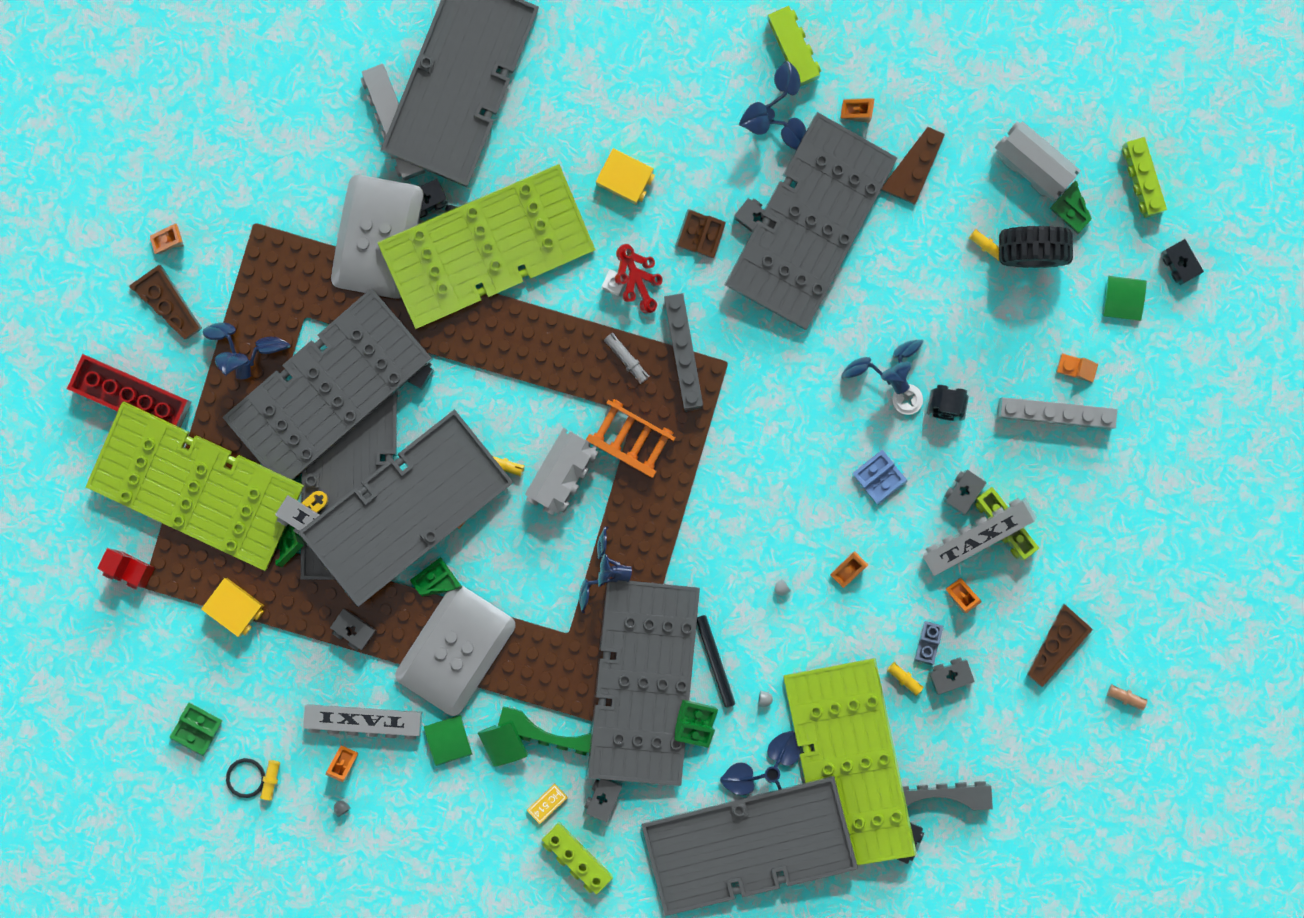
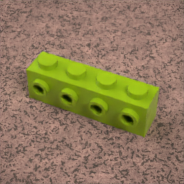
(792, 44)
(1144, 177)
(1019, 541)
(577, 858)

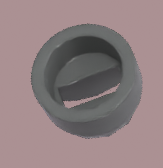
(340, 808)

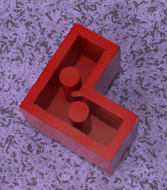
(120, 566)

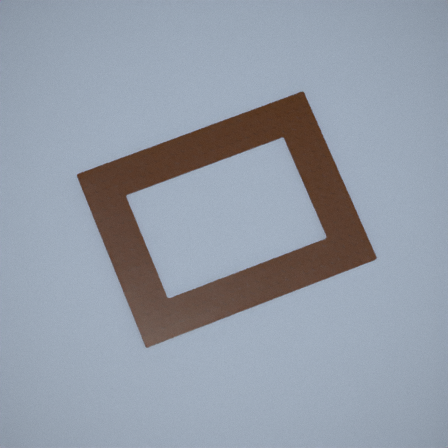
(290, 280)

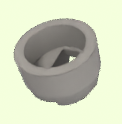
(781, 588)
(765, 699)

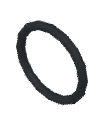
(229, 783)

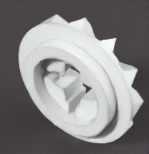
(916, 401)

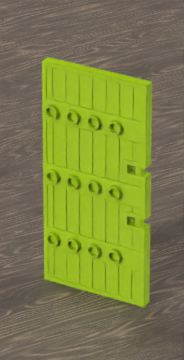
(485, 243)
(192, 487)
(848, 723)

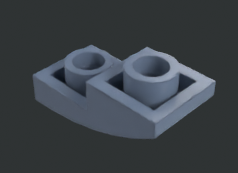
(928, 643)

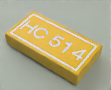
(547, 803)

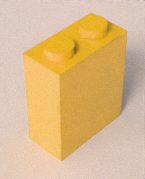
(625, 177)
(233, 607)

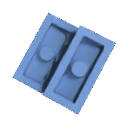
(880, 477)

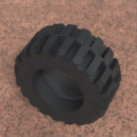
(1036, 246)

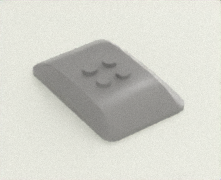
(372, 213)
(455, 650)

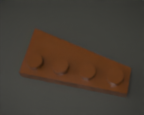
(913, 170)
(166, 301)
(1061, 641)

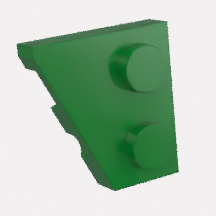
(1072, 208)
(289, 545)
(435, 579)

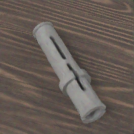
(629, 361)

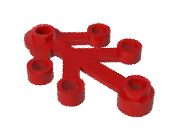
(636, 276)

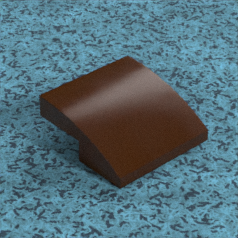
(700, 233)

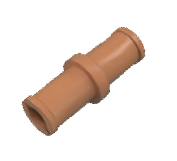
(1127, 697)

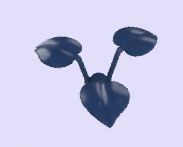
(760, 116)
(239, 362)
(895, 375)
(617, 572)
(740, 777)

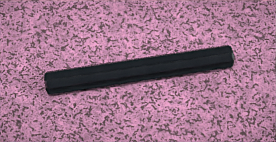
(715, 661)

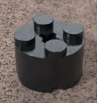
(948, 403)

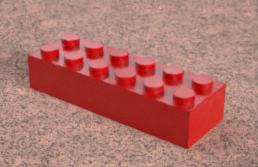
(112, 387)

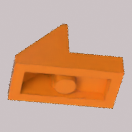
(166, 239)
(1077, 368)
(849, 569)

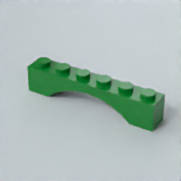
(529, 730)

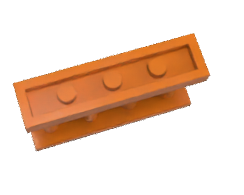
(631, 457)

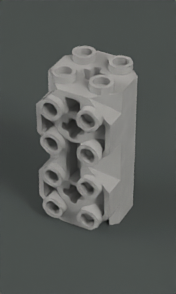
(1036, 161)
(561, 472)

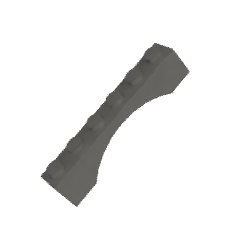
(683, 352)
(974, 796)

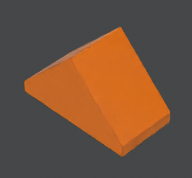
(857, 109)
(963, 596)
(342, 764)

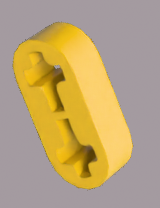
(311, 499)

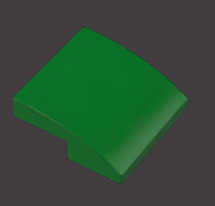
(1124, 298)
(695, 723)
(196, 729)
(448, 740)
(503, 744)

